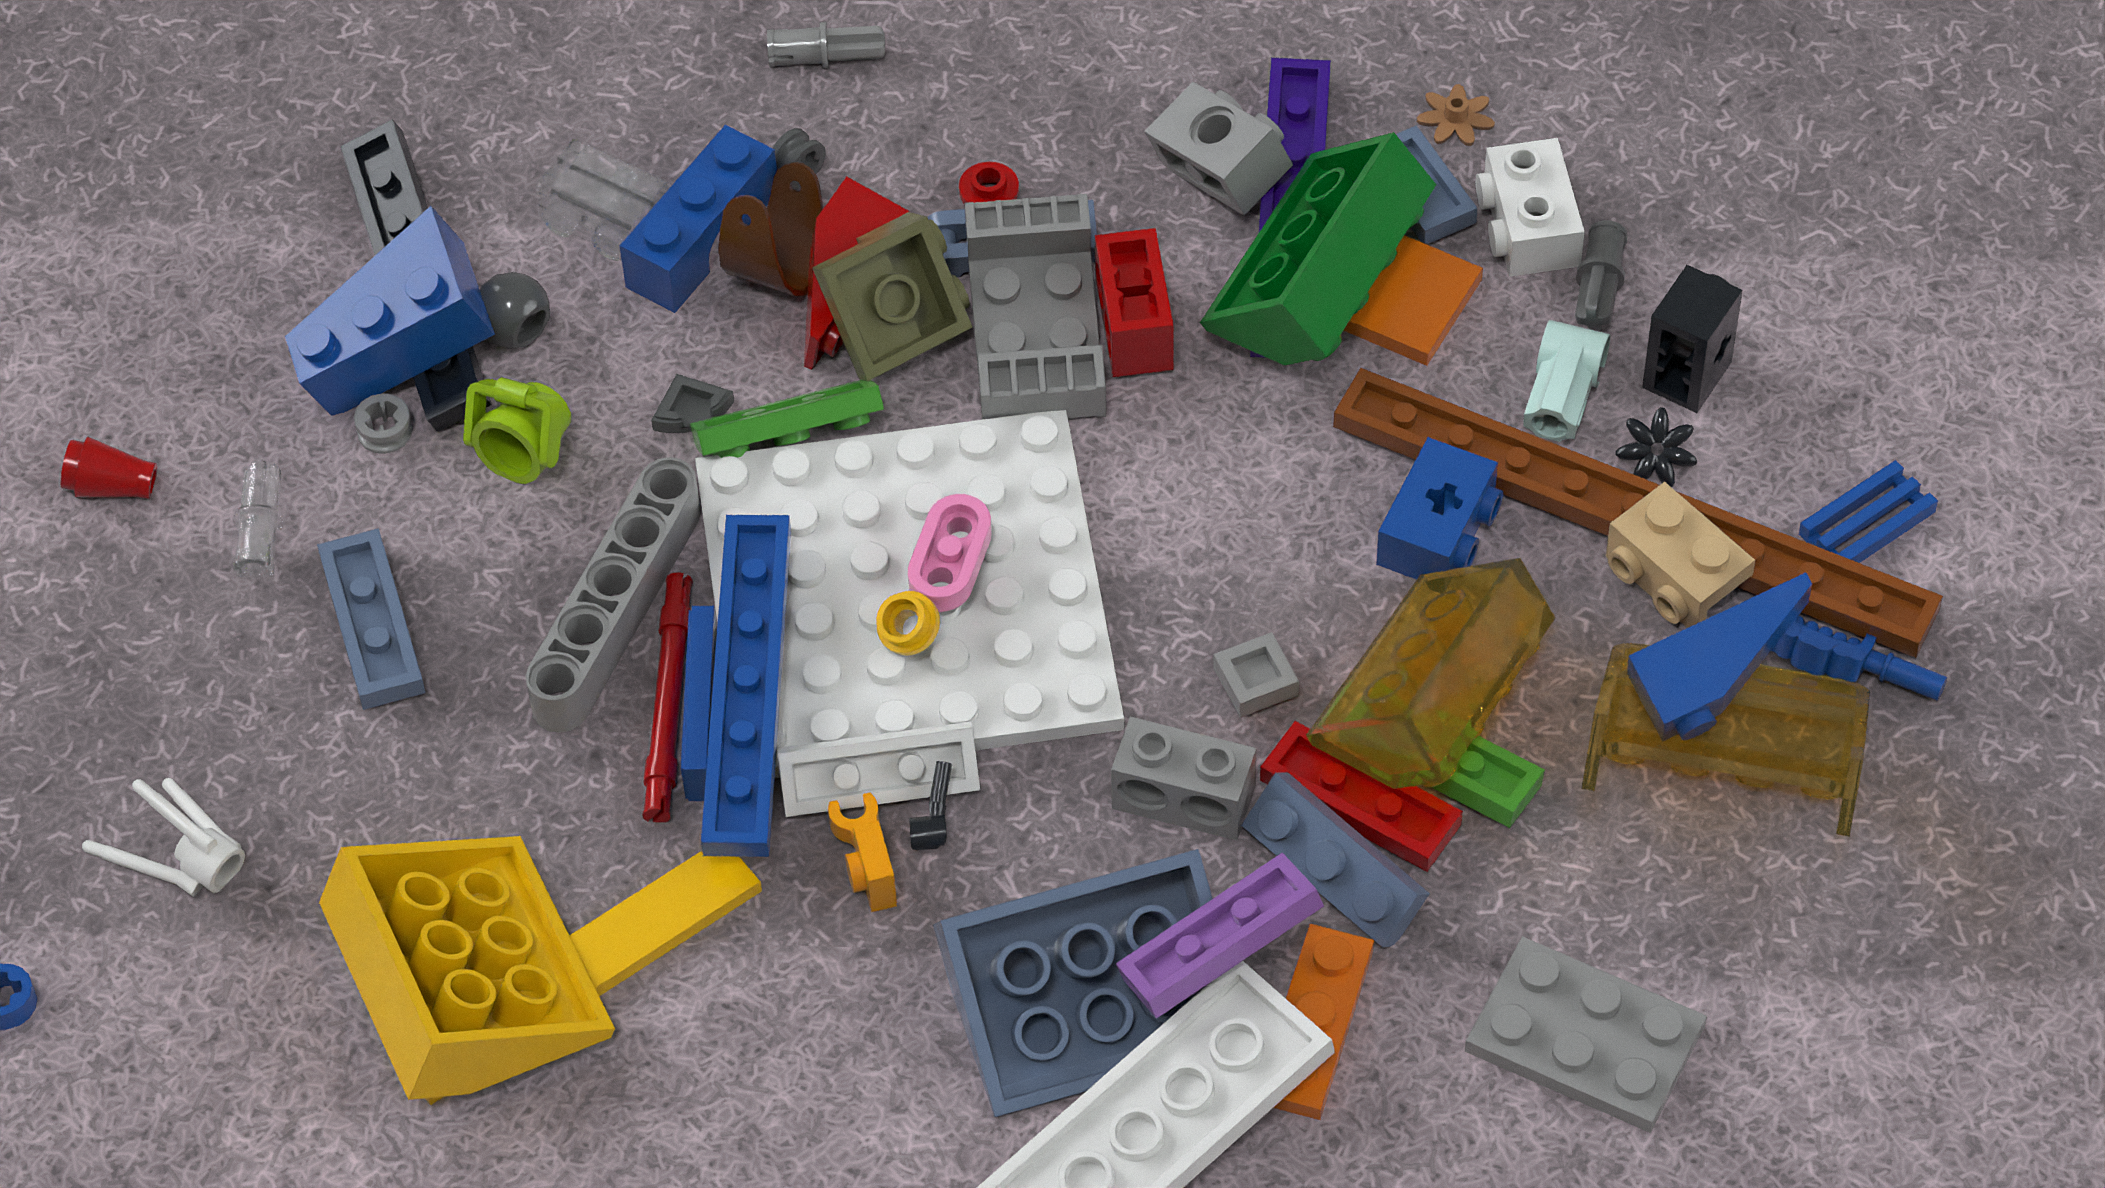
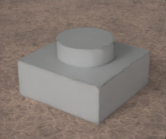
(1256, 674)

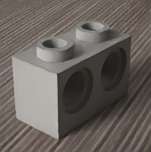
(1183, 778)

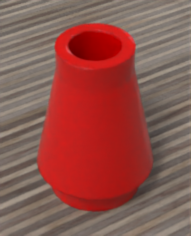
(105, 471)

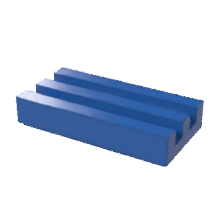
(1904, 489)

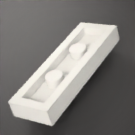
(886, 765)

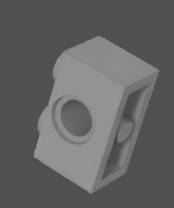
(1220, 147)

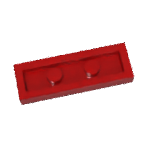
(1398, 819)

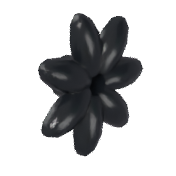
(1658, 434)

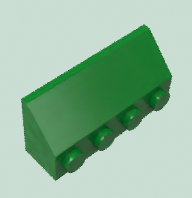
(1321, 251)

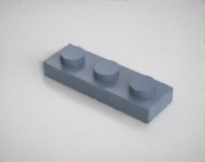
(371, 619)
(1336, 859)

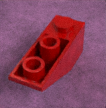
(845, 217)

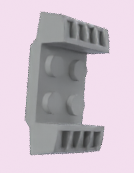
(1035, 307)

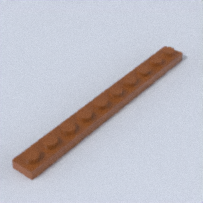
(1598, 493)

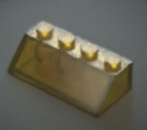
(1435, 674)

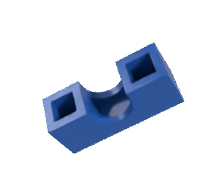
(673, 242)

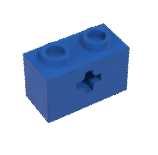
(1439, 511)

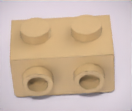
(1675, 556)

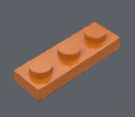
(1327, 993)

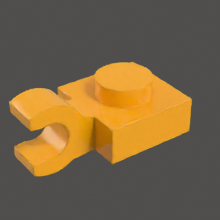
(870, 865)

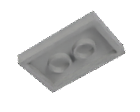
(1586, 1034)

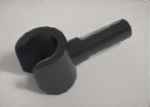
(930, 831)

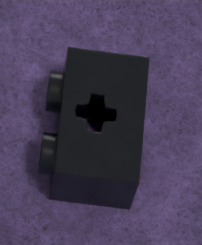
(1692, 338)

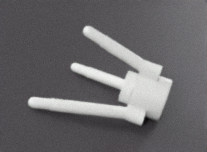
(204, 851)

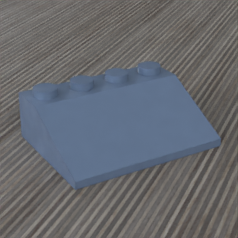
(1044, 980)

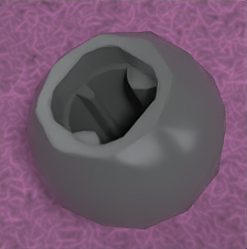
(515, 308)

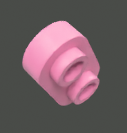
(947, 557)

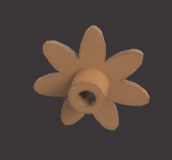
(1456, 114)

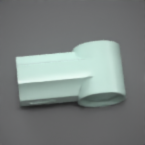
(1566, 372)

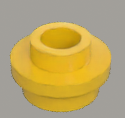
(896, 611)

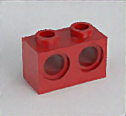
(1134, 302)

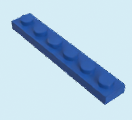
(746, 687)

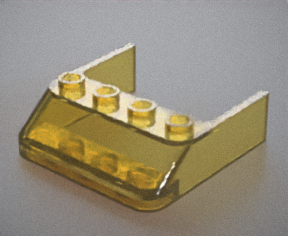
(1774, 730)

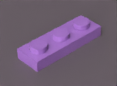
(1219, 935)

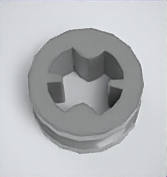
(383, 440)

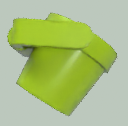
(521, 432)

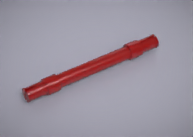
(661, 763)

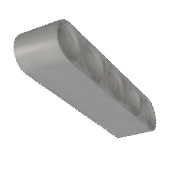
(612, 620)

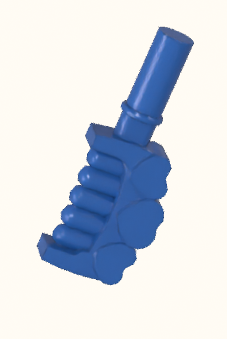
(1823, 652)

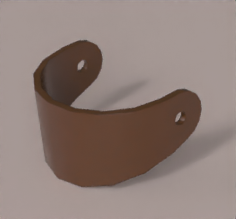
(779, 238)

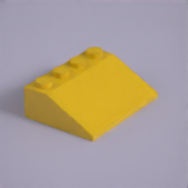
(460, 961)

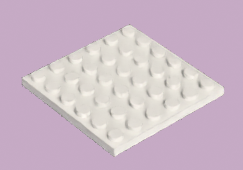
(1014, 660)

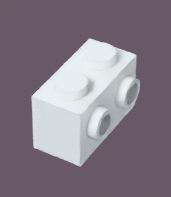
(1531, 207)

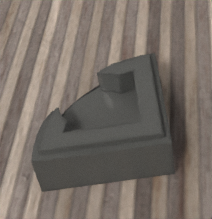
(688, 403)

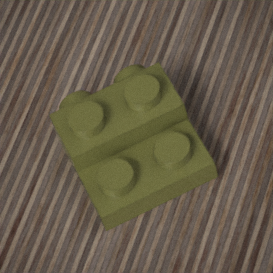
(894, 295)

